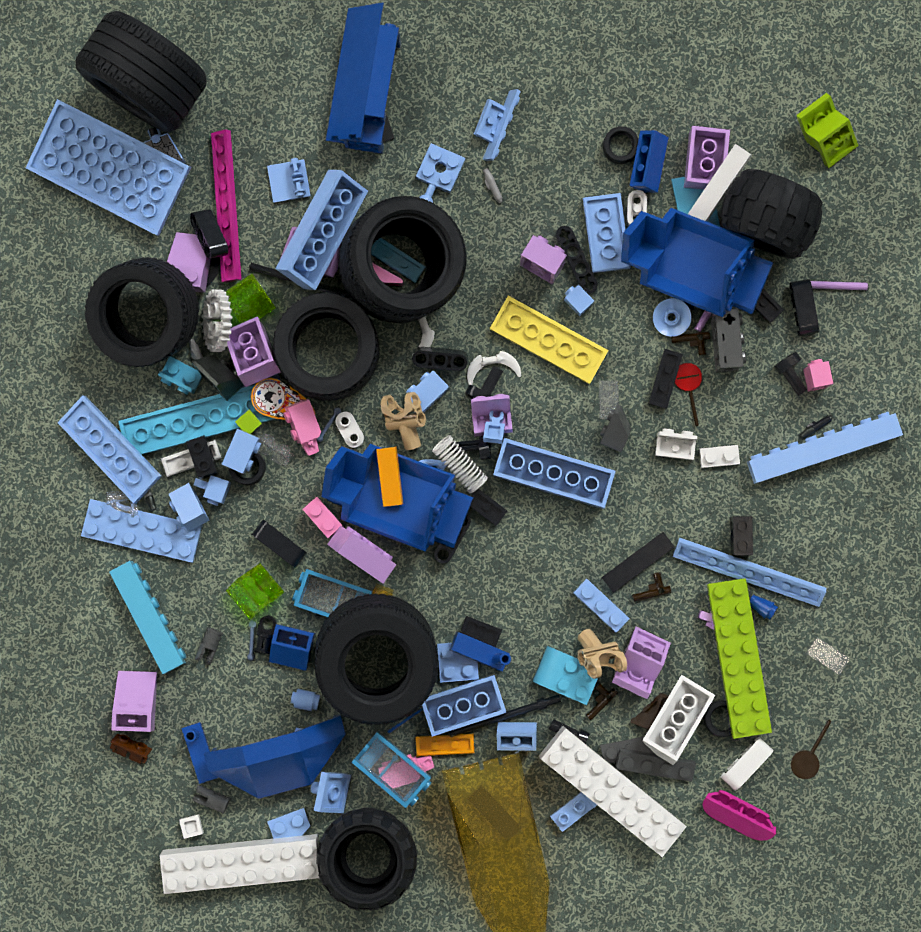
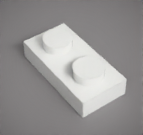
(719, 456)

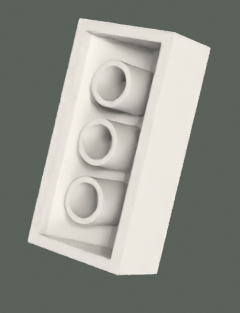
(678, 719)

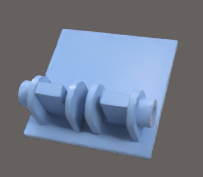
(288, 180)

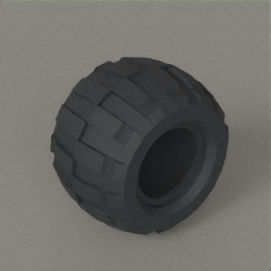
(772, 212)
(359, 891)

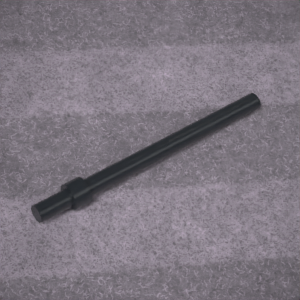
(540, 704)

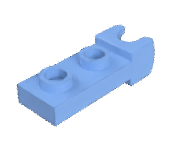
(572, 811)

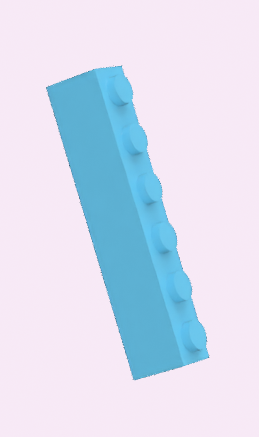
(147, 616)

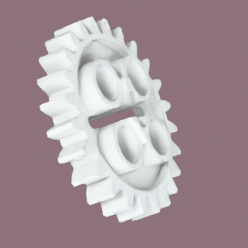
(216, 308)

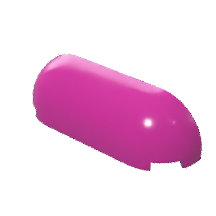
(739, 815)

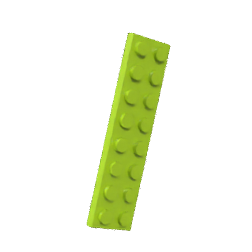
(739, 658)

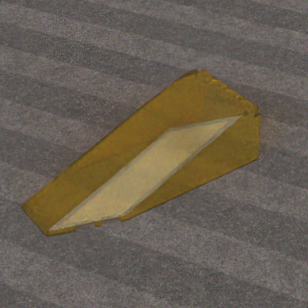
(500, 843)

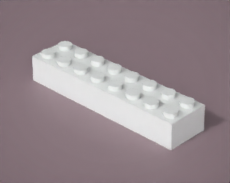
(612, 791)
(239, 864)

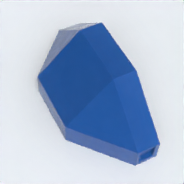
(278, 762)

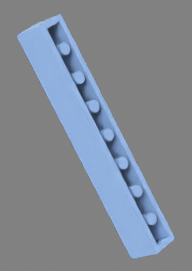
(824, 448)

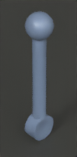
(336, 411)
(250, 656)

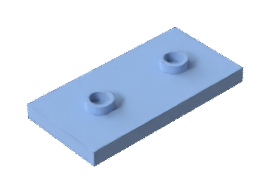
(605, 232)

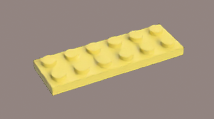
(548, 339)

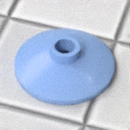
(679, 324)

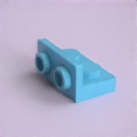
(180, 375)

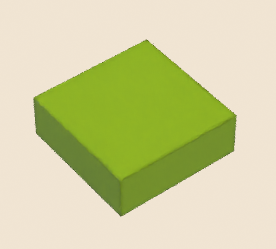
(248, 422)

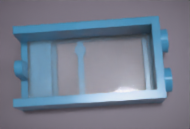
(323, 593)
(392, 770)

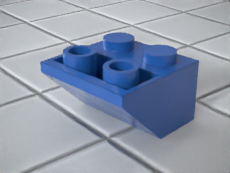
(291, 647)

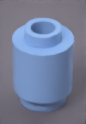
(305, 700)

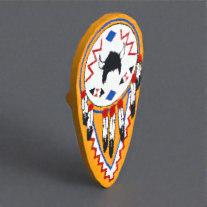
(271, 397)

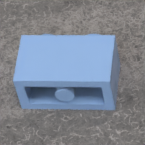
(429, 389)
(241, 451)
(188, 507)
(517, 736)

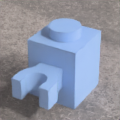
(215, 489)

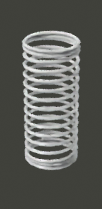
(441, 446)

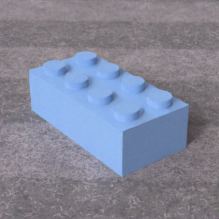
(463, 705)

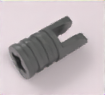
(210, 641)
(214, 801)

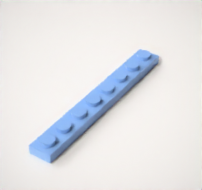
(754, 573)

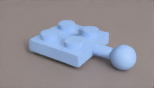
(445, 180)

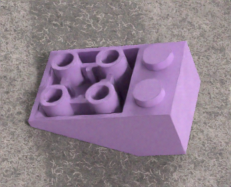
(134, 701)

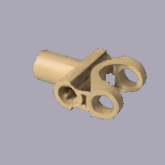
(403, 421)
(598, 654)

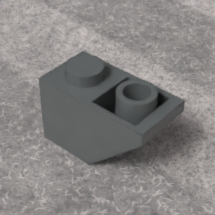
(617, 431)

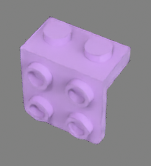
(483, 405)

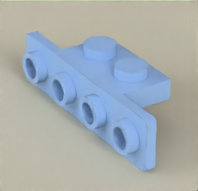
(494, 123)

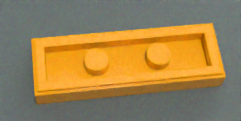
(389, 476)
(444, 745)

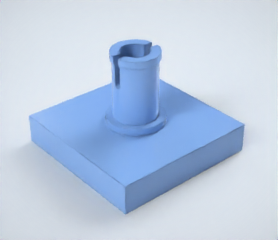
(331, 792)

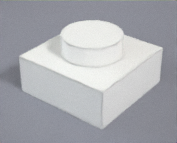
(191, 826)

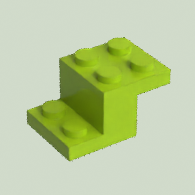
(827, 130)

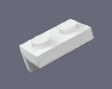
(675, 445)

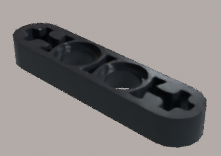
(579, 259)

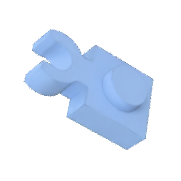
(494, 429)

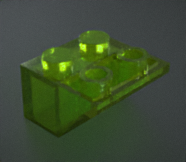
(249, 300)
(254, 591)

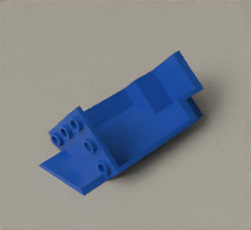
(363, 80)
(695, 261)
(429, 507)

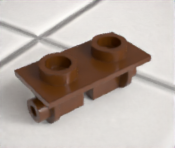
(138, 751)

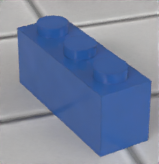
(649, 161)

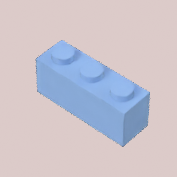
(601, 605)

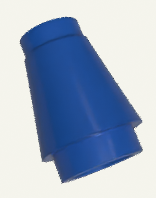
(763, 607)

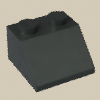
(218, 375)

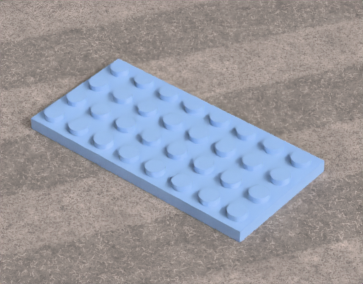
(108, 167)

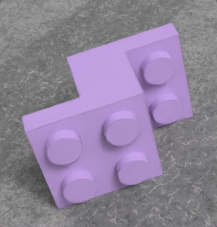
(644, 662)

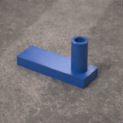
(480, 651)
(197, 746)

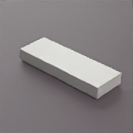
(182, 461)

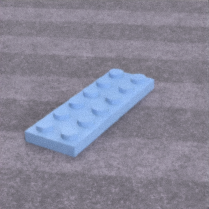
(109, 449)
(142, 532)

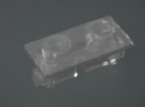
(281, 452)

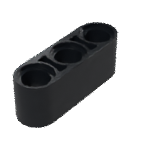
(209, 234)
(805, 307)
(448, 364)
(279, 543)
(451, 551)

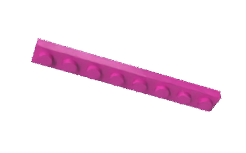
(226, 203)

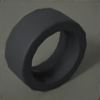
(620, 130)
(256, 478)
(707, 719)

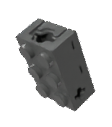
(728, 341)

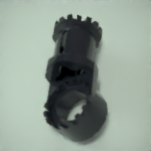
(266, 634)

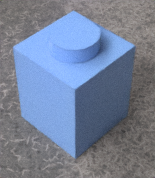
(578, 299)

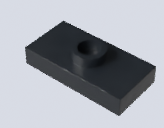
(481, 631)

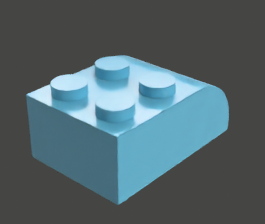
(564, 675)

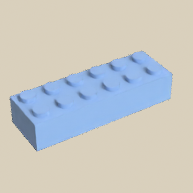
(321, 229)
(554, 473)

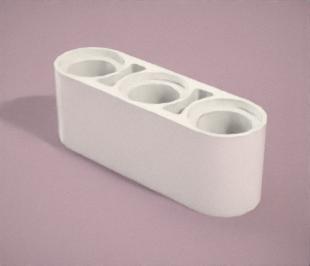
(750, 761)

